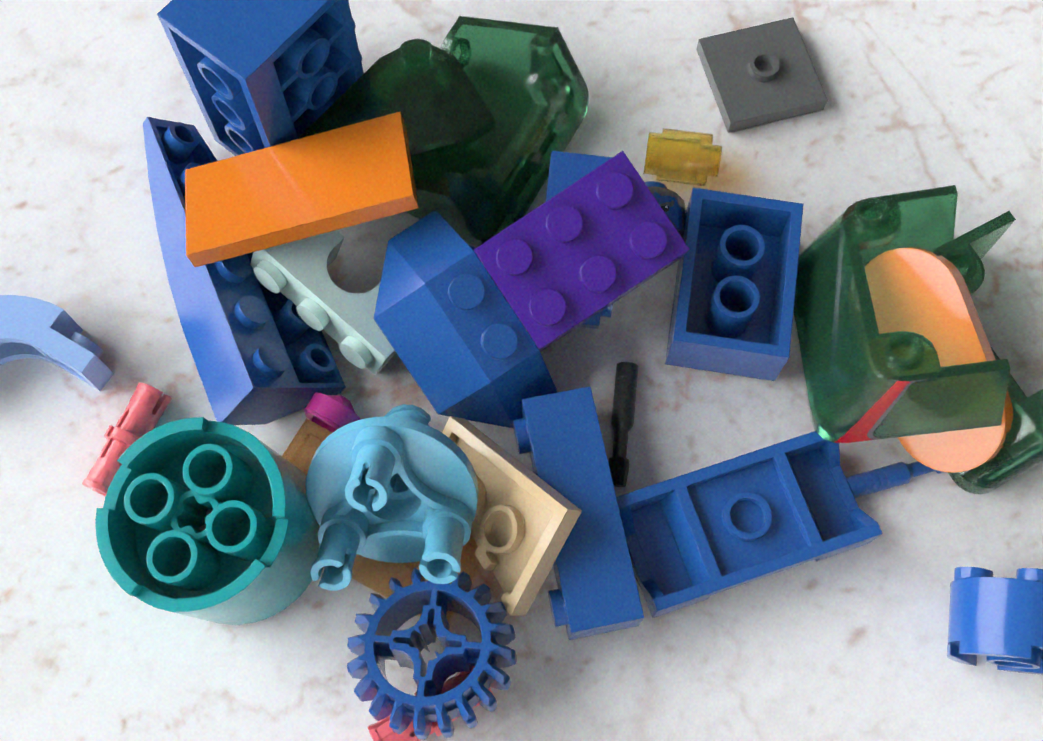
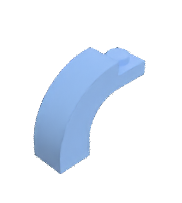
(49, 333)

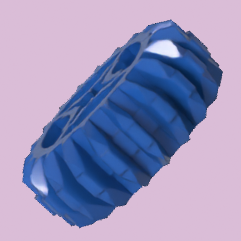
(385, 642)

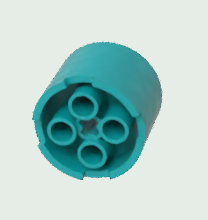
(255, 540)

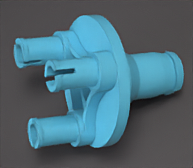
(391, 496)

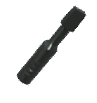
(622, 419)

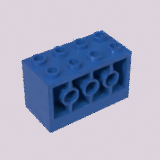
(263, 64)

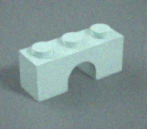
(302, 276)

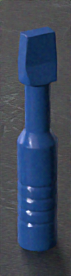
(886, 477)

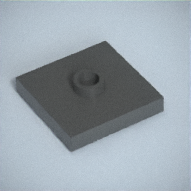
(761, 74)

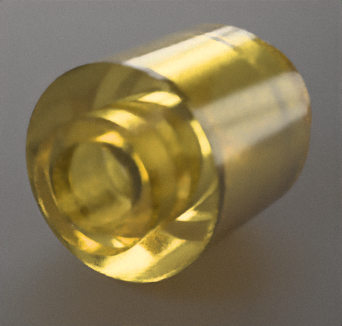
(682, 156)

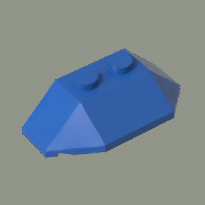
(456, 327)

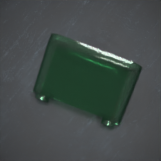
(537, 108)

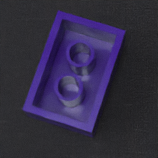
(582, 251)

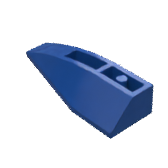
(244, 339)

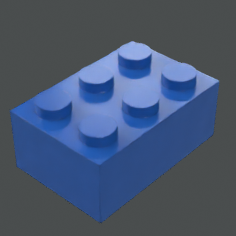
(736, 285)

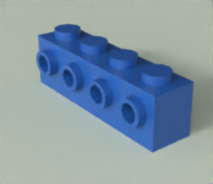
(594, 566)

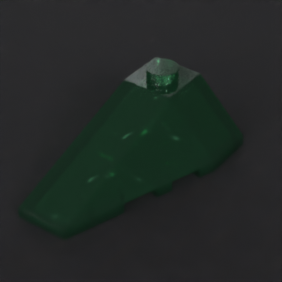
(428, 90)

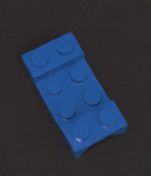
(741, 521)

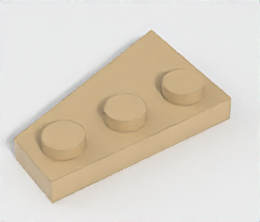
(517, 517)

